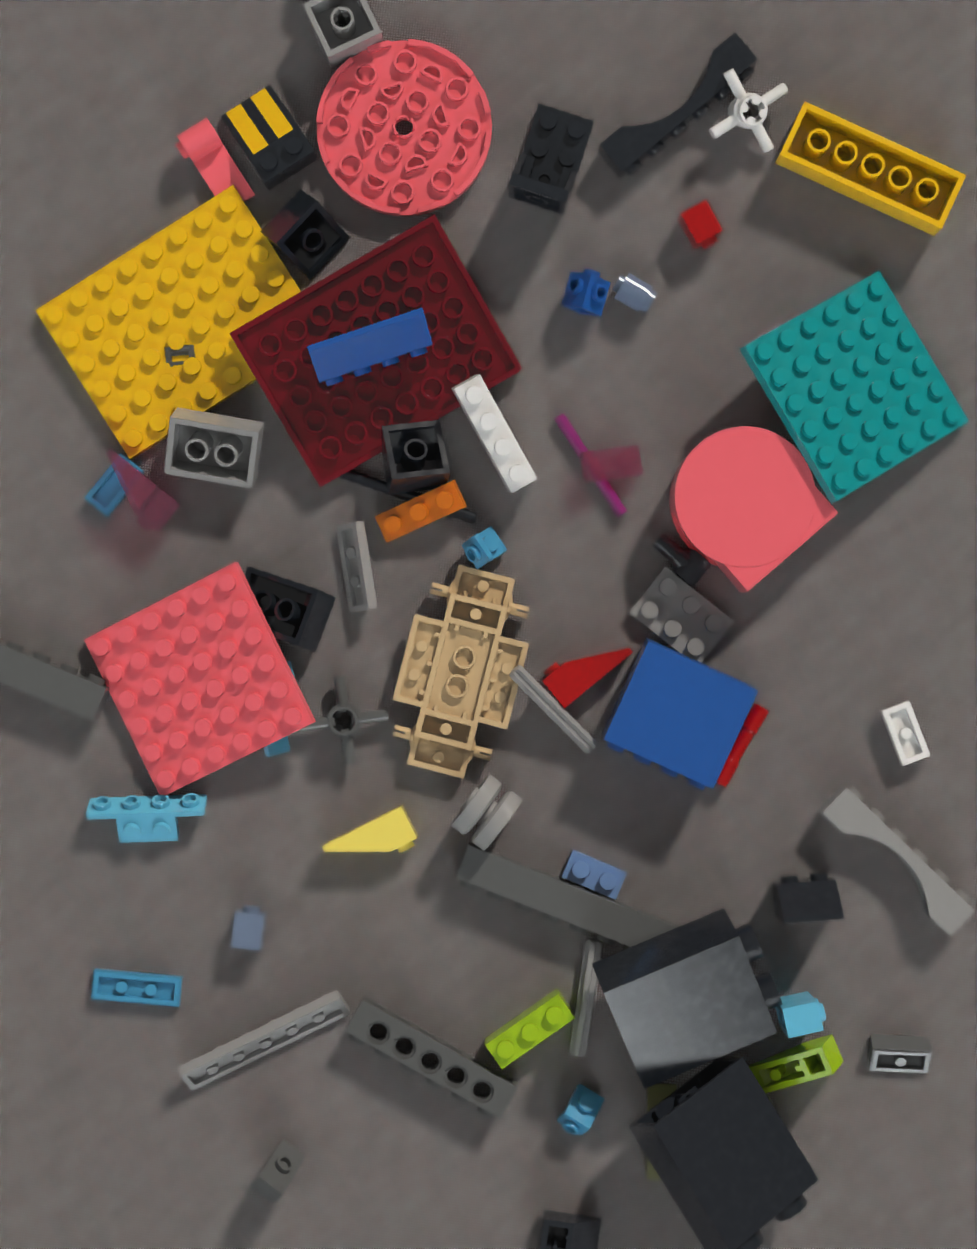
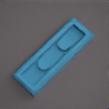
(137, 987)

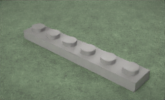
(264, 1040)

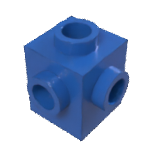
(586, 292)

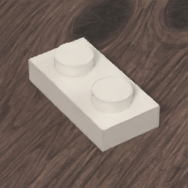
(905, 733)

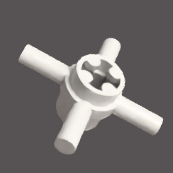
(739, 106)

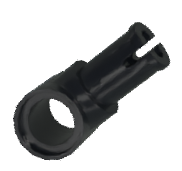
(687, 564)

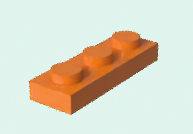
(420, 511)

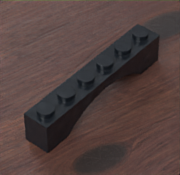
(632, 144)

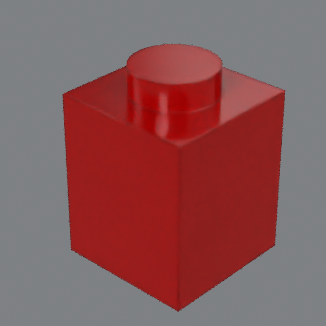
(701, 225)

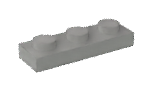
(356, 566)

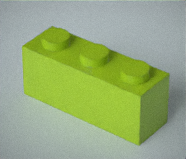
(529, 1028)

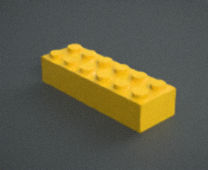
(870, 169)

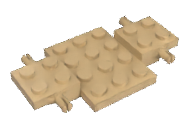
(460, 671)

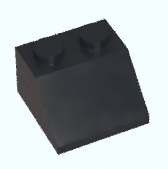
(305, 234)
(414, 456)
(807, 898)

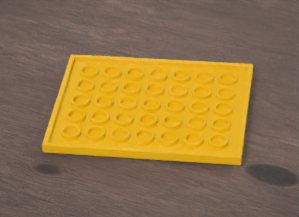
(171, 292)

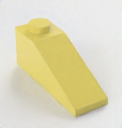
(382, 834)

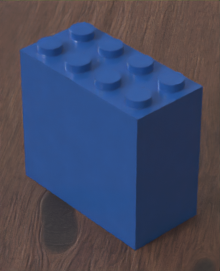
(678, 714)

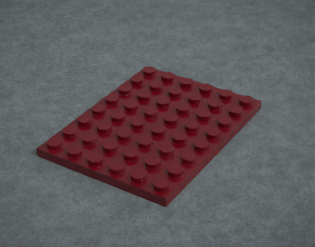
(343, 422)

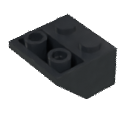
(568, 1231)

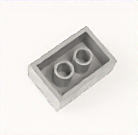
(213, 447)

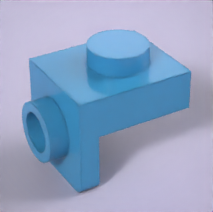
(580, 1111)

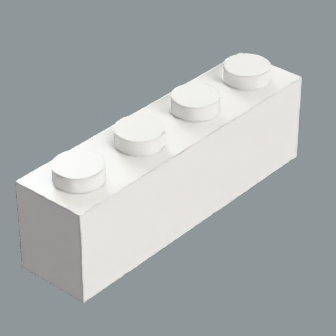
(494, 433)

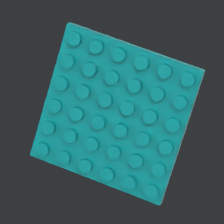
(854, 386)

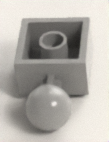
(342, 42)

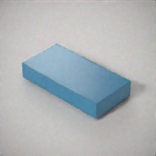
(108, 491)

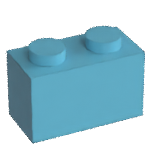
(800, 1014)

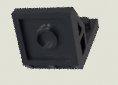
(550, 159)

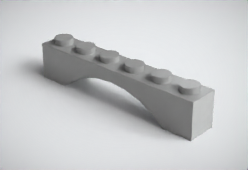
(938, 899)

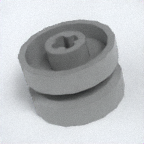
(483, 810)

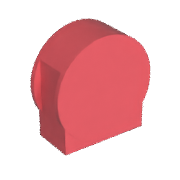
(746, 502)

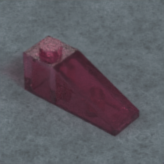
(146, 498)

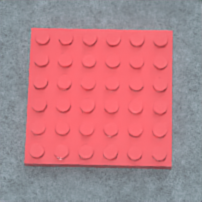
(199, 679)

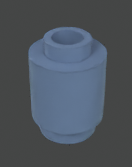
(634, 293)

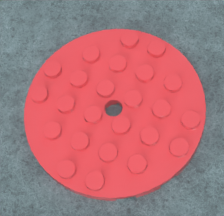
(394, 85)

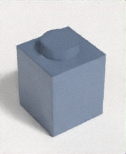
(249, 928)

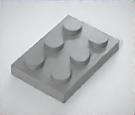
(681, 616)

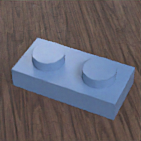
(594, 874)

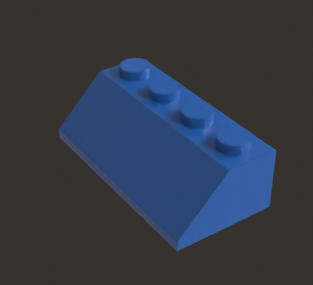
(370, 346)

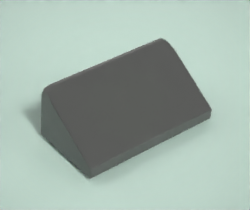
(899, 1053)

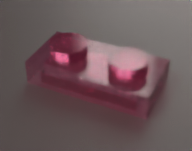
(611, 463)

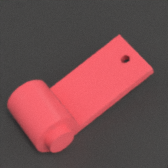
(212, 159)

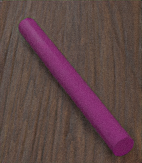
(579, 447)

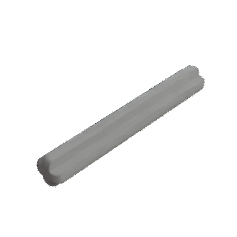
(553, 709)
(585, 999)

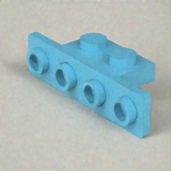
(147, 816)

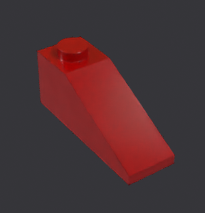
(578, 675)

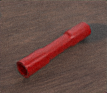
(749, 729)

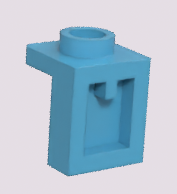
(483, 547)

